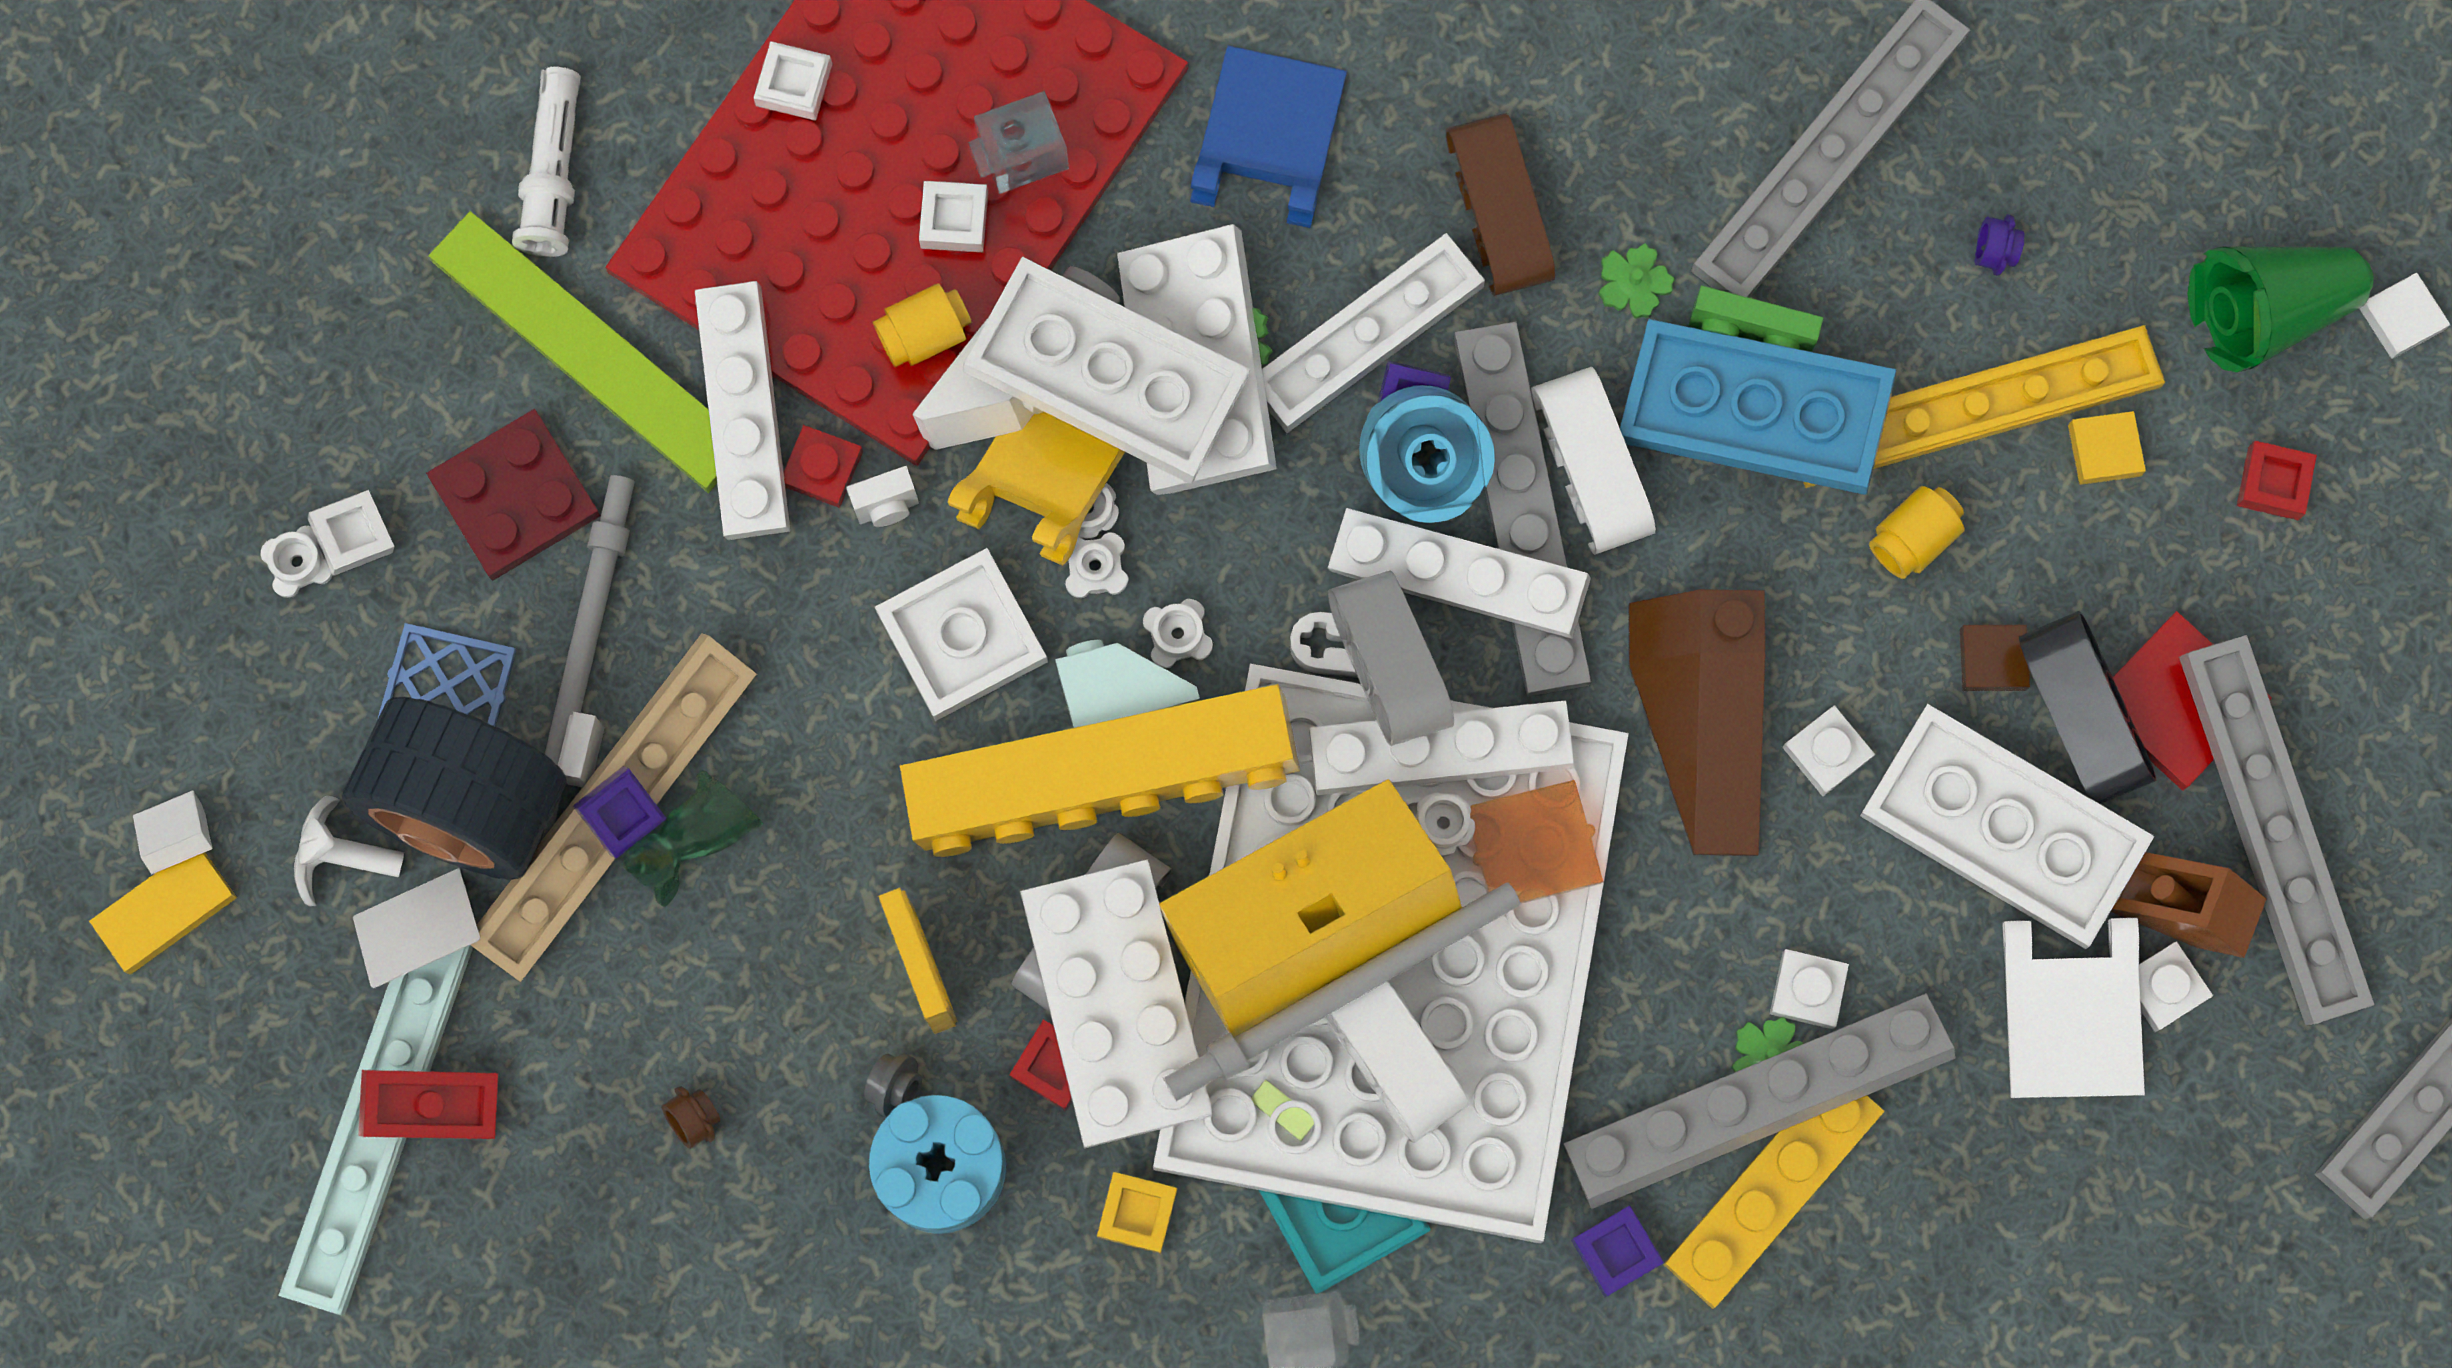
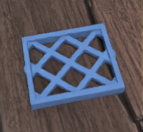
(414, 633)

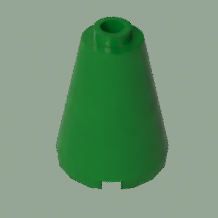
(2273, 298)

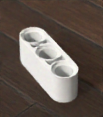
(1596, 459)
(1398, 1061)

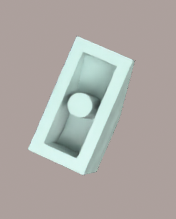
(1116, 683)

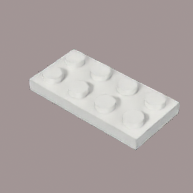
(1204, 294)
(1106, 370)
(2007, 826)
(1114, 1001)

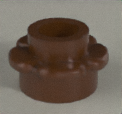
(691, 1116)

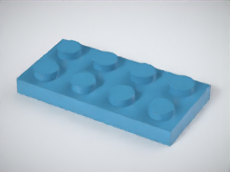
(1757, 406)

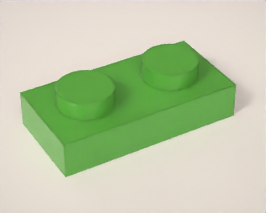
(1754, 319)

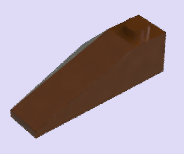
(1703, 693)

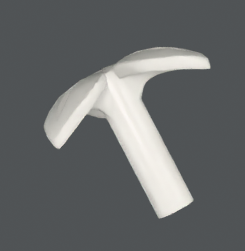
(320, 846)

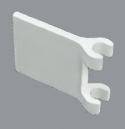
(2074, 1018)

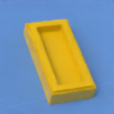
(162, 911)

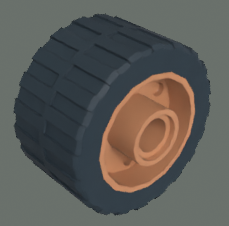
(454, 787)

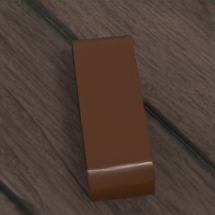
(1503, 203)

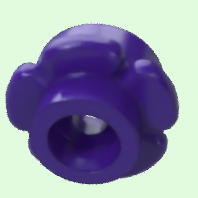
(2002, 244)

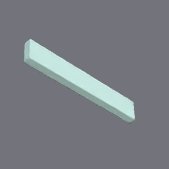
(363, 1167)

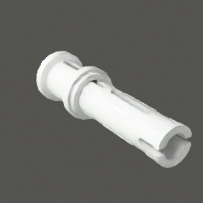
(547, 188)

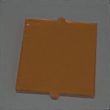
(1536, 842)

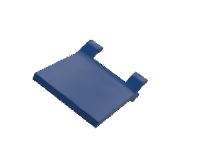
(1270, 125)

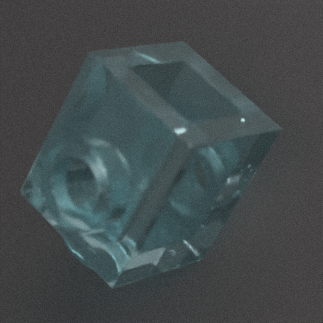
(1019, 143)

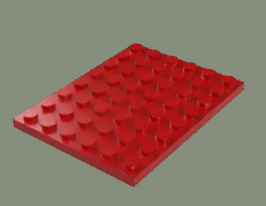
(835, 202)

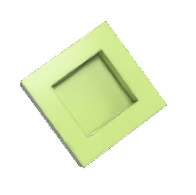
(1294, 1120)

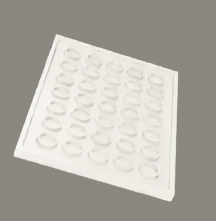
(1492, 1005)

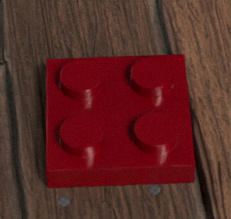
(513, 494)

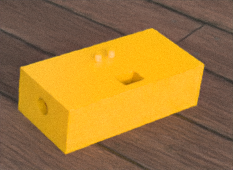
(1310, 907)

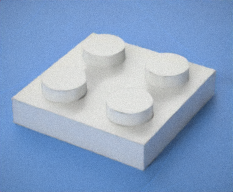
(961, 634)

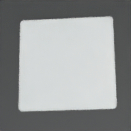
(416, 928)

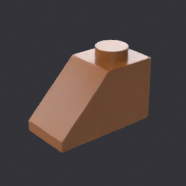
(2192, 903)

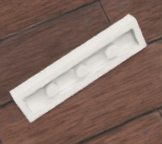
(1369, 331)
(742, 410)
(1461, 572)
(1476, 747)

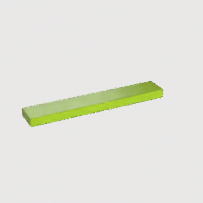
(580, 345)

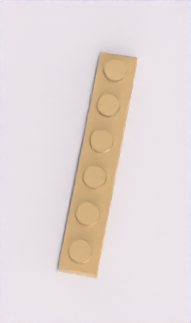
(570, 855)

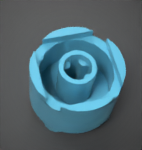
(1454, 474)
(917, 1132)

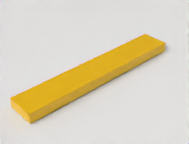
(2018, 395)

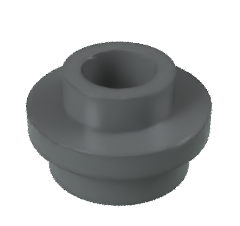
(892, 1082)

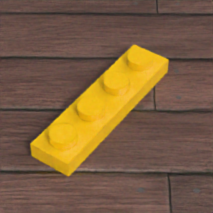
(1767, 1198)

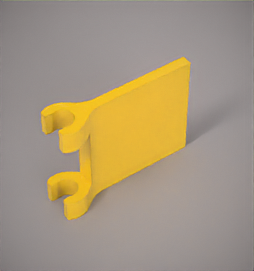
(1045, 470)

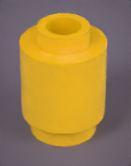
(922, 325)
(1917, 531)

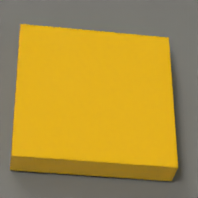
(918, 960)

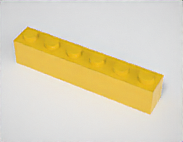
(1100, 770)

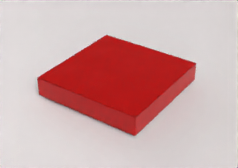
(2162, 702)

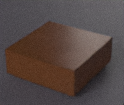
(1993, 658)

